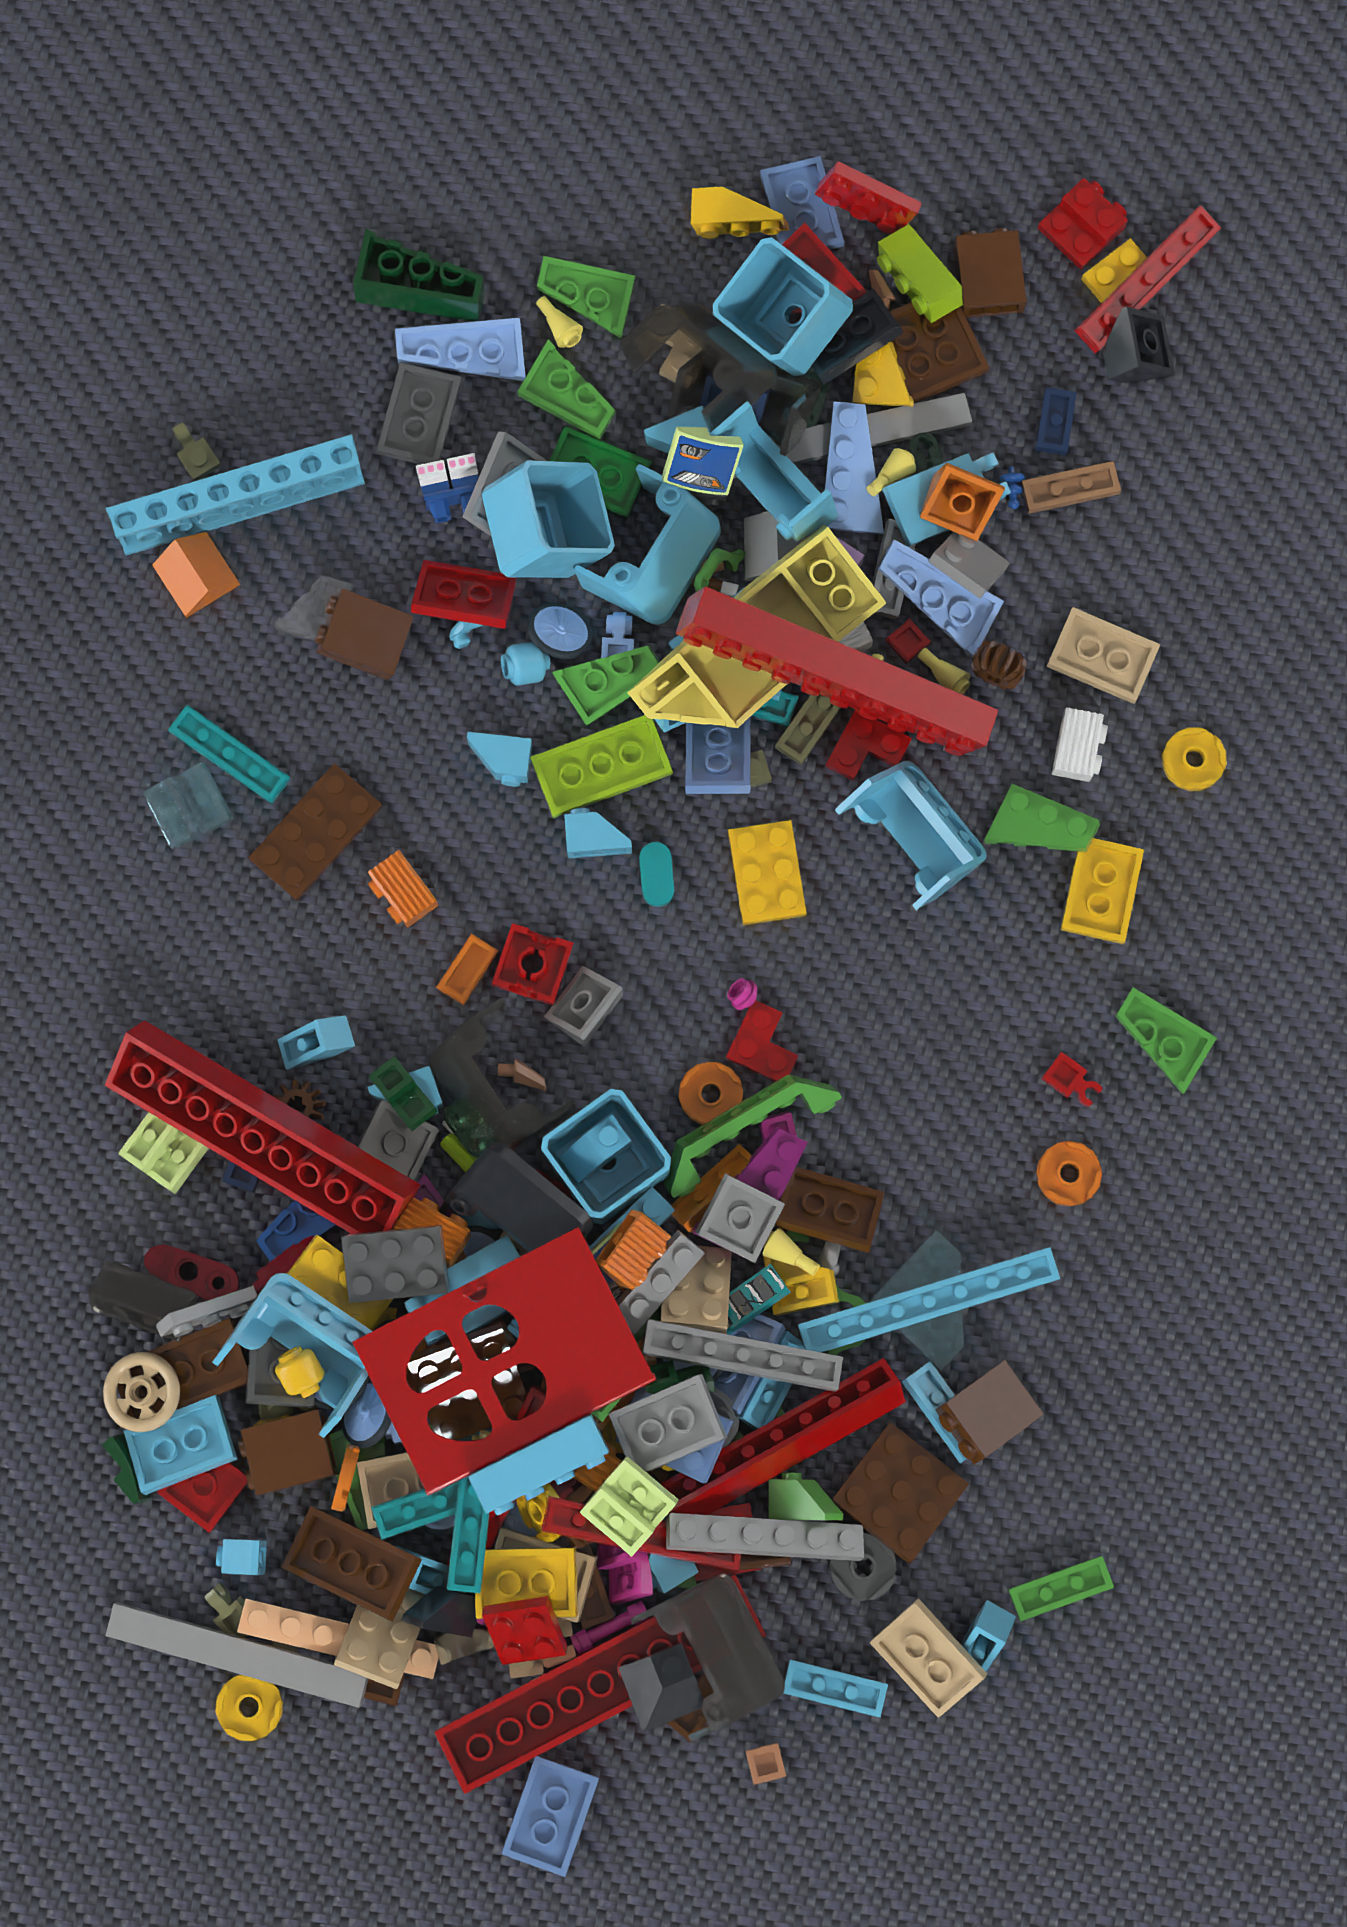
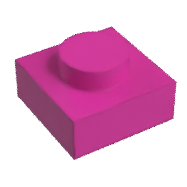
(781, 1120)

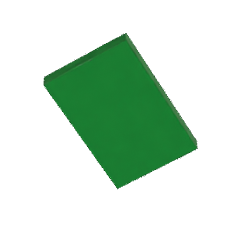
(613, 465)

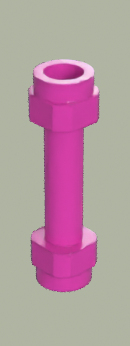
(584, 1640)

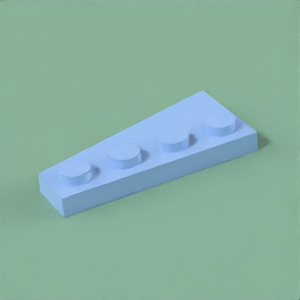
(468, 347)
(851, 471)
(942, 599)

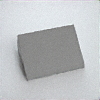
(763, 544)
(584, 1005)

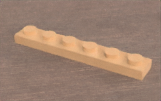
(318, 1634)

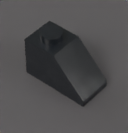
(444, 1612)

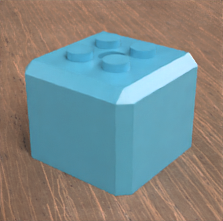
(764, 294)
(547, 519)
(635, 1171)

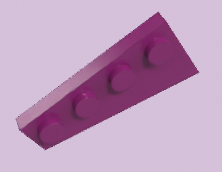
(771, 1165)

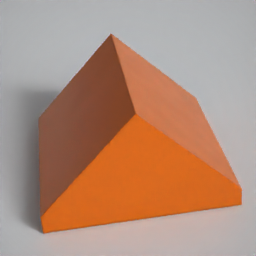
(960, 501)
(194, 572)

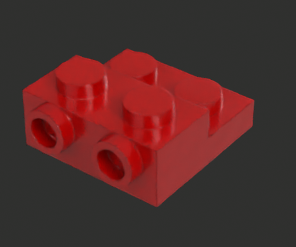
(1084, 223)

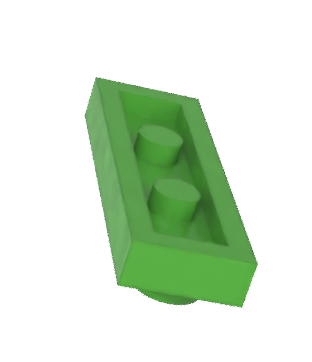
(1060, 1588)

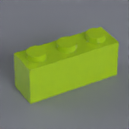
(919, 274)

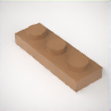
(1070, 487)

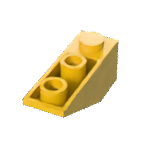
(725, 212)

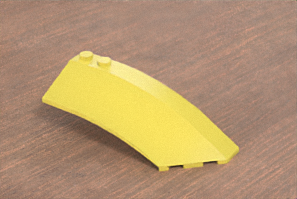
(809, 586)

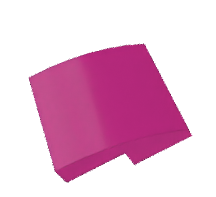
(628, 1576)

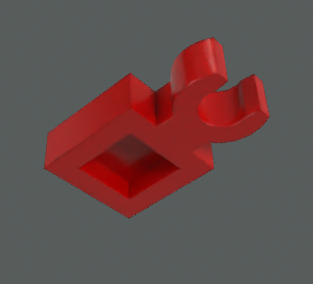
(1067, 1076)

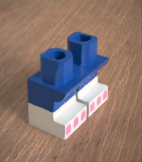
(436, 487)

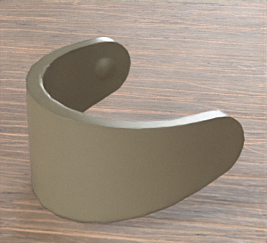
(455, 1646)

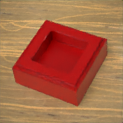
(907, 641)

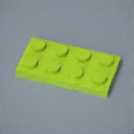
(601, 765)

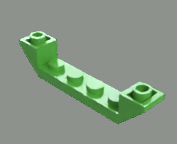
(815, 1095)

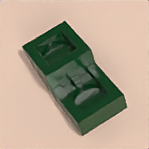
(403, 1093)
(667, 1376)
(126, 1479)

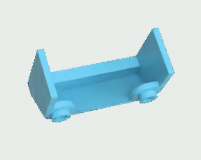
(776, 480)
(671, 563)
(921, 825)
(304, 1318)

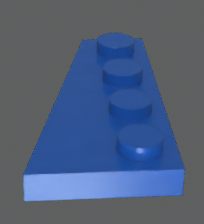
(292, 1227)

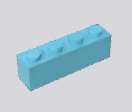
(539, 1464)

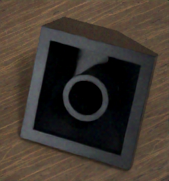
(1138, 348)
(662, 1686)

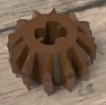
(998, 664)
(308, 1099)

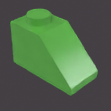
(800, 1500)

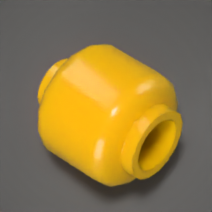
(299, 1371)

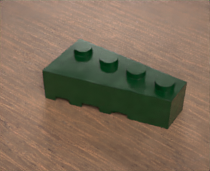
(414, 281)

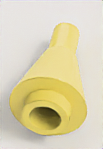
(564, 329)
(898, 466)
(946, 673)
(782, 1248)

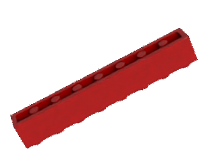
(790, 1439)

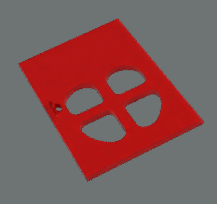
(565, 1330)

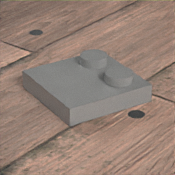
(969, 563)
(739, 1218)

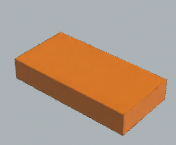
(467, 969)

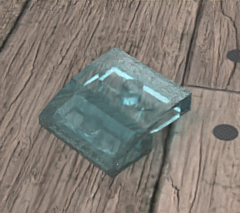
(188, 805)

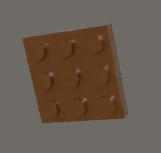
(936, 353)
(464, 1412)
(899, 1492)

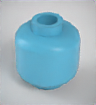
(524, 664)

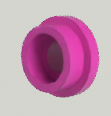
(742, 993)

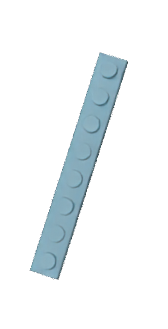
(929, 1301)

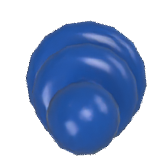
(1012, 480)

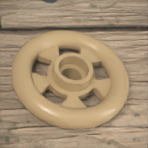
(121, 1374)

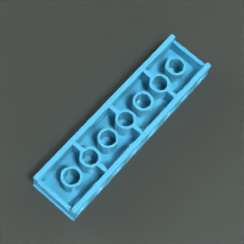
(236, 495)

